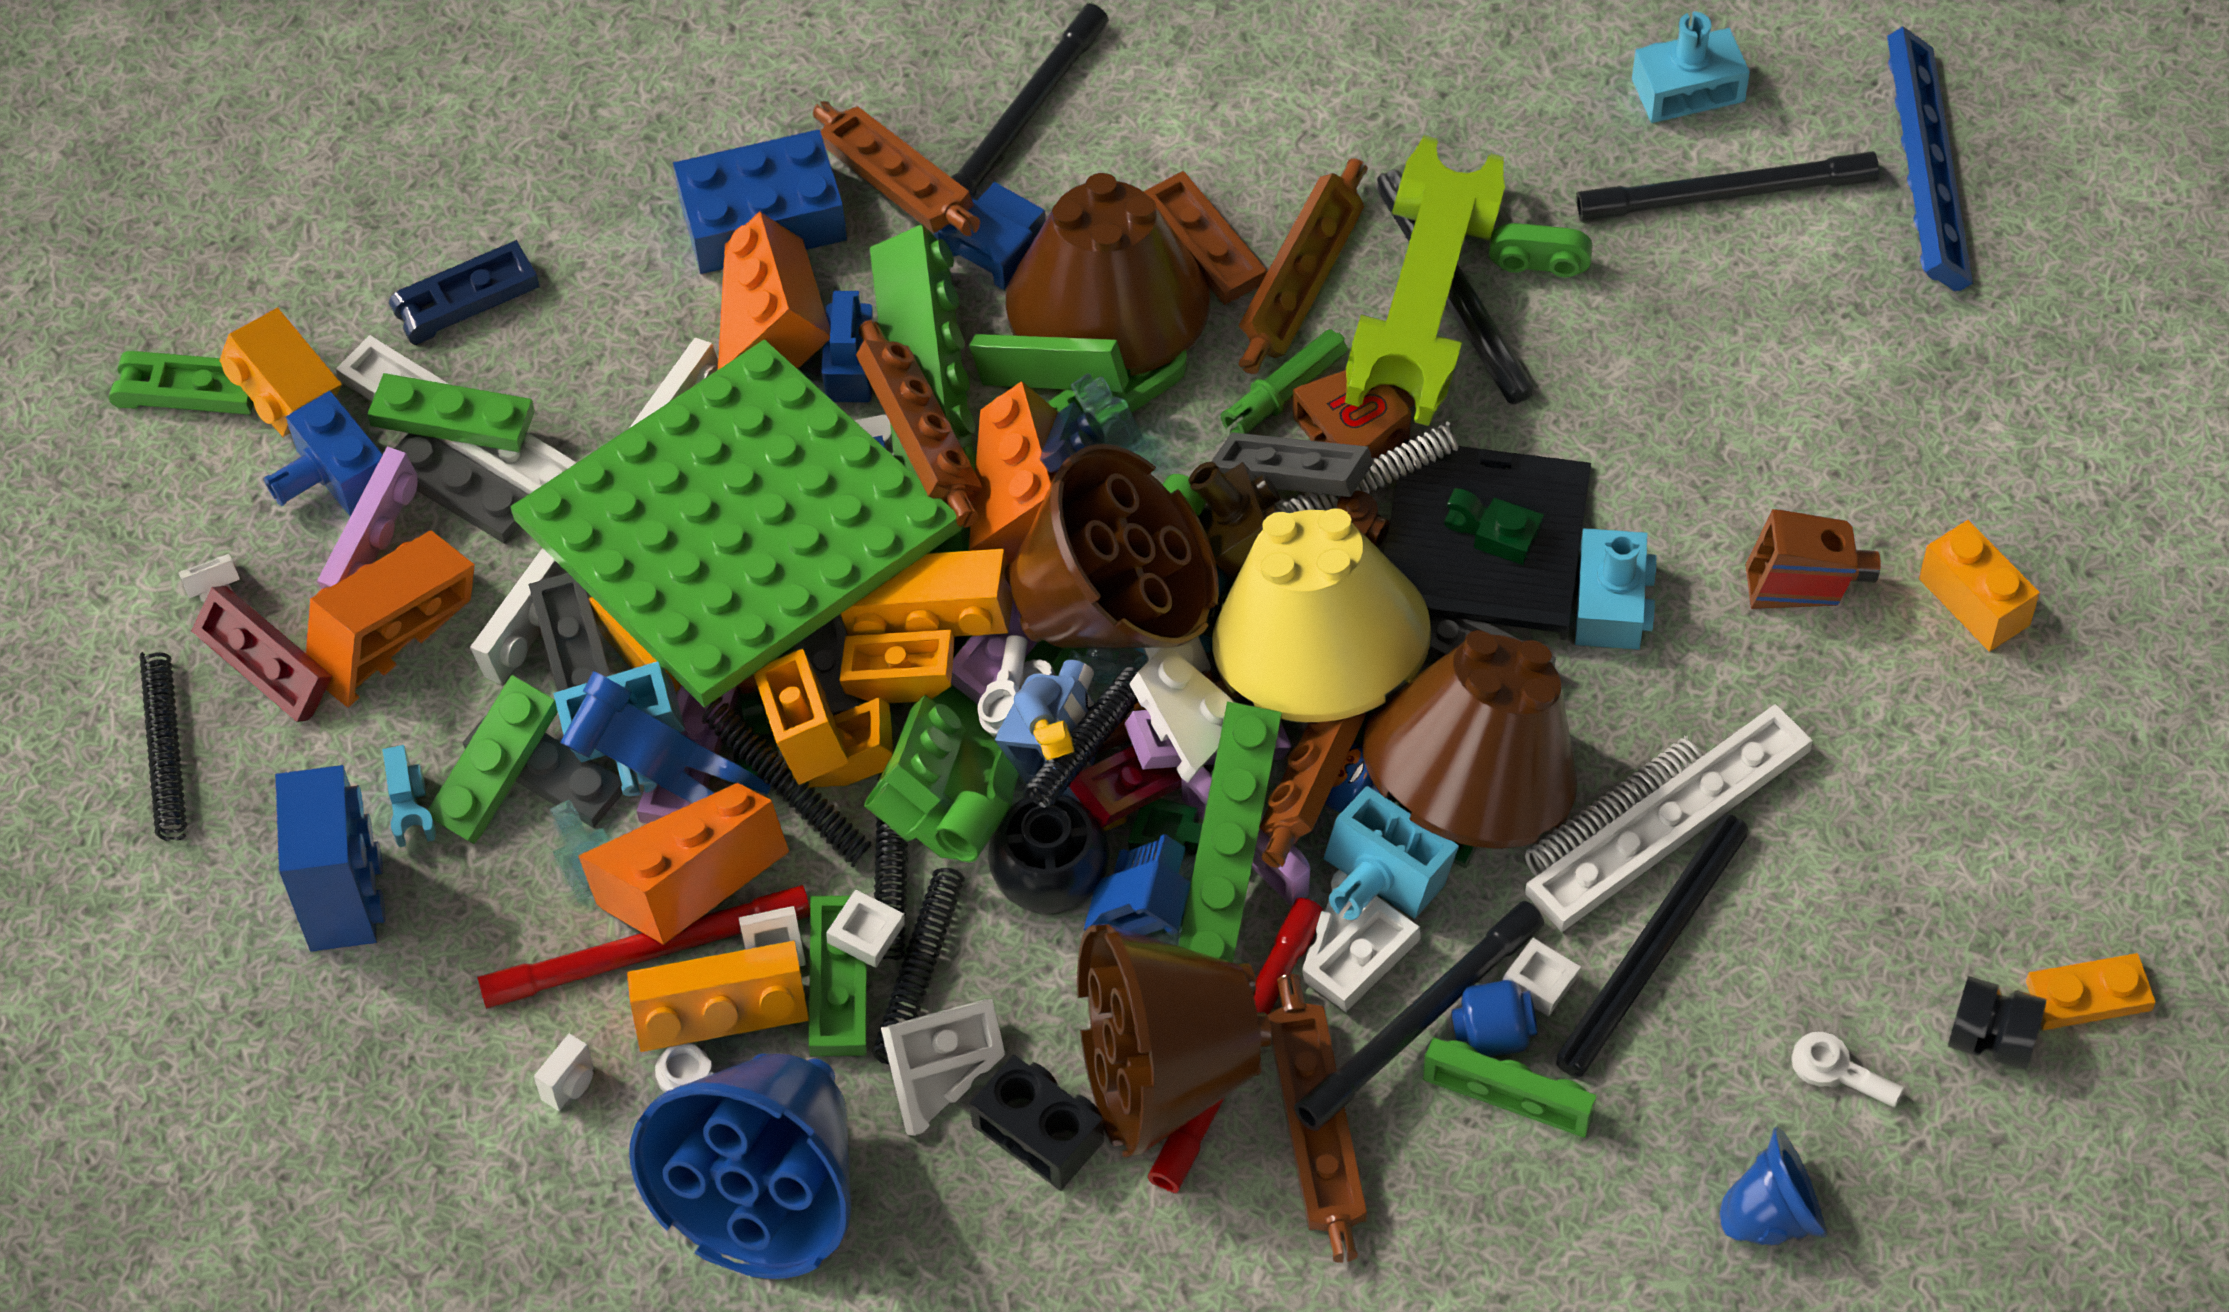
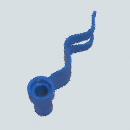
(646, 743)

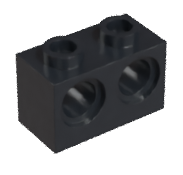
(1028, 1129)

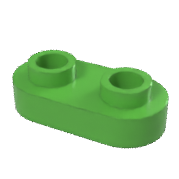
(1540, 248)

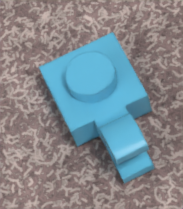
(404, 786)

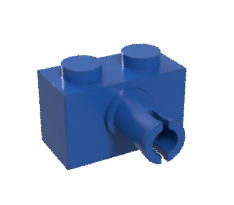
(331, 453)

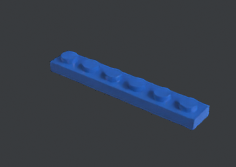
(1929, 160)

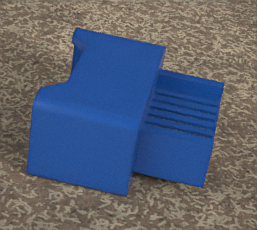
(1003, 236)
(841, 369)
(1143, 891)

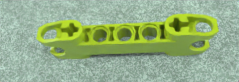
(1406, 345)

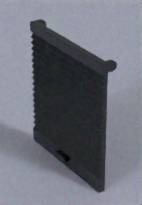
(1471, 582)

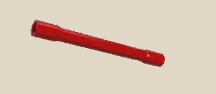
(1289, 945)
(528, 979)

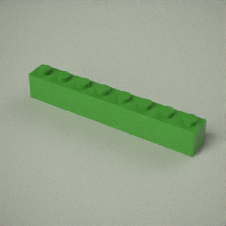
(919, 311)

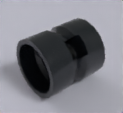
(1997, 1023)

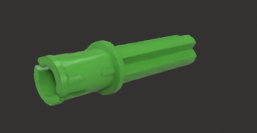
(1270, 394)

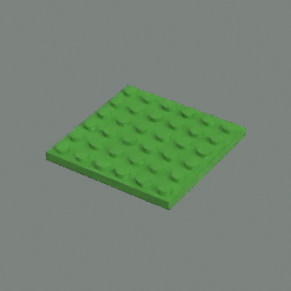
(735, 521)

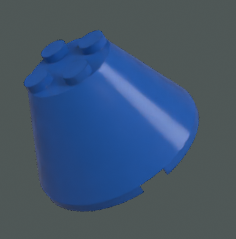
(750, 1164)

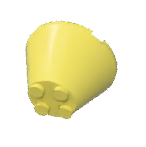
(1319, 621)

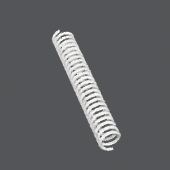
(1387, 458)
(1563, 836)

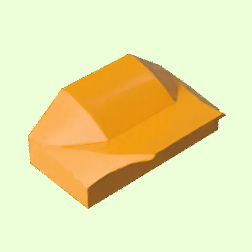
(897, 665)
(867, 743)

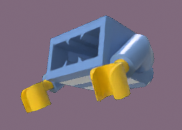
(1044, 717)

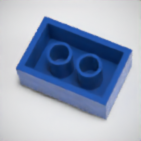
(779, 177)
(328, 858)

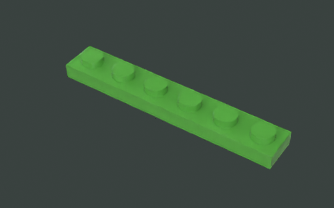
(1230, 830)

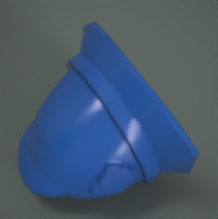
(1773, 1198)

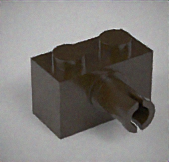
(1233, 511)

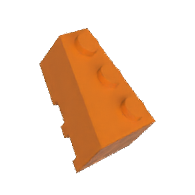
(769, 294)
(1010, 470)
(382, 608)
(685, 861)

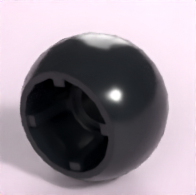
(1050, 879)

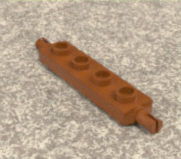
(896, 169)
(1302, 265)
(919, 422)
(1306, 784)
(1322, 1157)

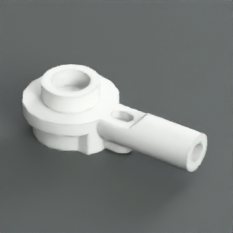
(1000, 694)
(1825, 1061)
(681, 1066)

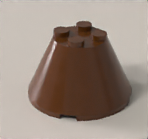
(1110, 273)
(1113, 559)
(1478, 744)
(1163, 1032)

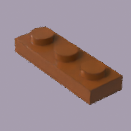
(1210, 240)

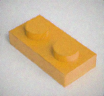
(2092, 991)

